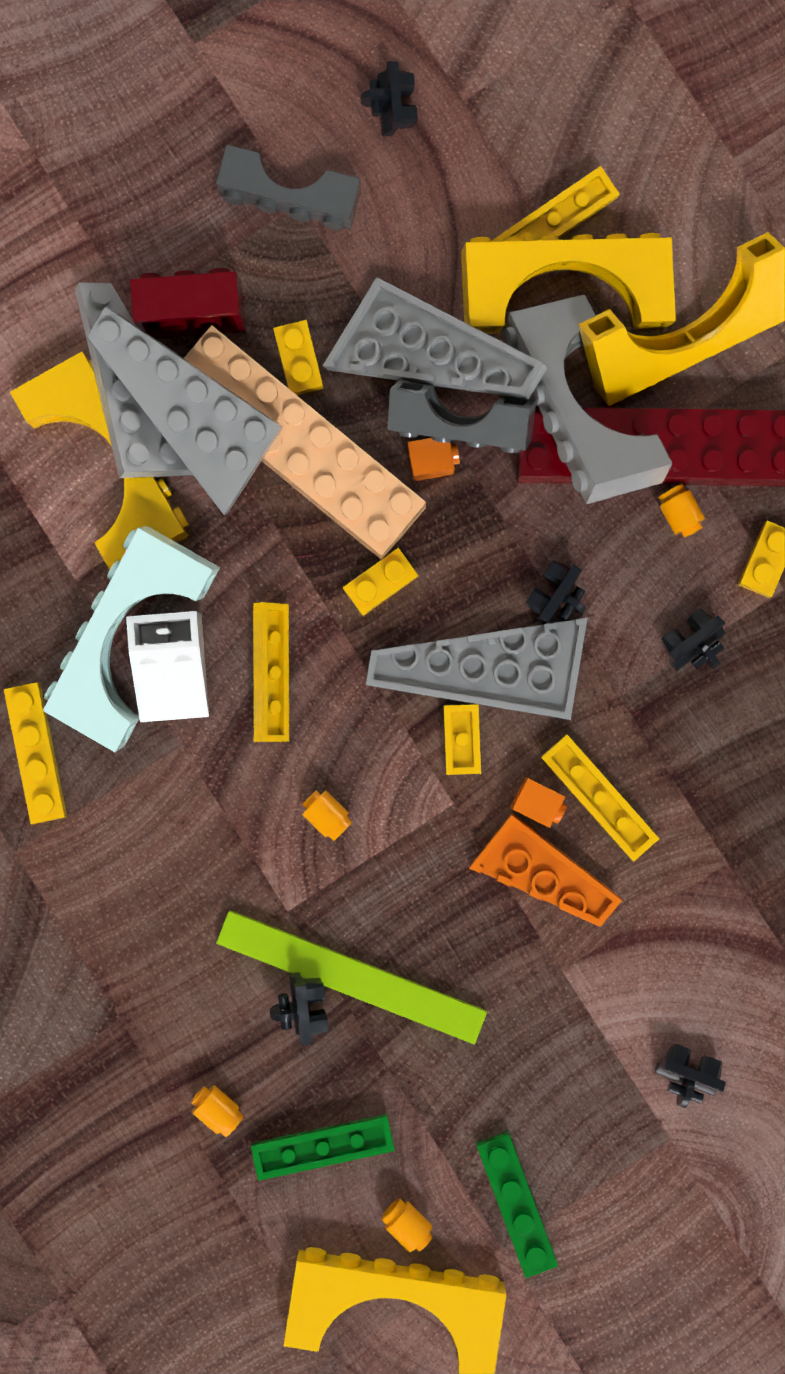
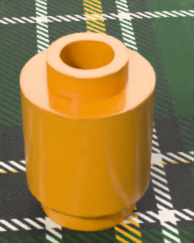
(681, 511)
(326, 814)
(216, 1110)
(407, 1225)

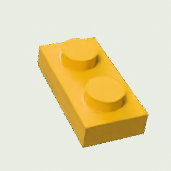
(298, 357)
(765, 561)
(380, 582)
(462, 739)

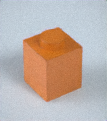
(432, 458)
(539, 803)

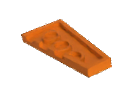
(536, 866)

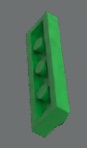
(322, 1147)
(516, 1204)

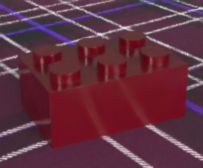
(188, 303)

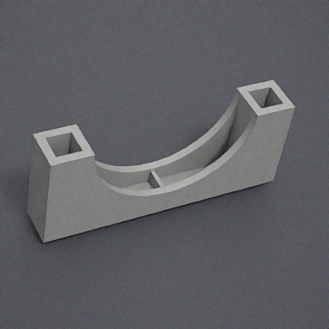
(598, 458)

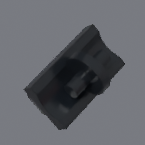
(385, 99)
(563, 578)
(706, 633)
(306, 1022)
(704, 1079)

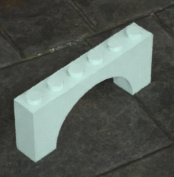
(85, 691)

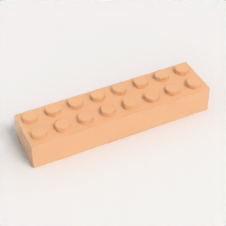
(314, 452)

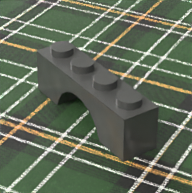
(328, 200)
(418, 411)

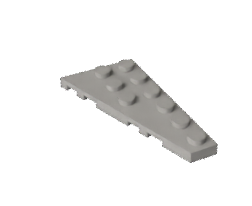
(134, 438)

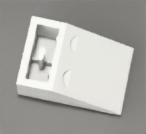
(168, 665)

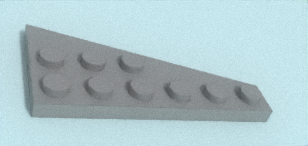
(416, 342)
(201, 419)
(505, 669)

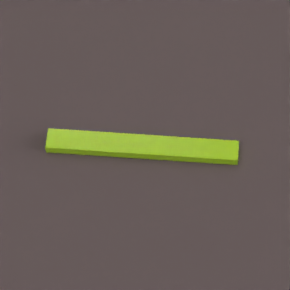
(352, 977)

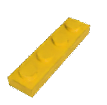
(567, 208)
(271, 672)
(35, 753)
(599, 798)

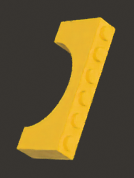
(632, 266)
(750, 304)
(72, 396)
(332, 1283)

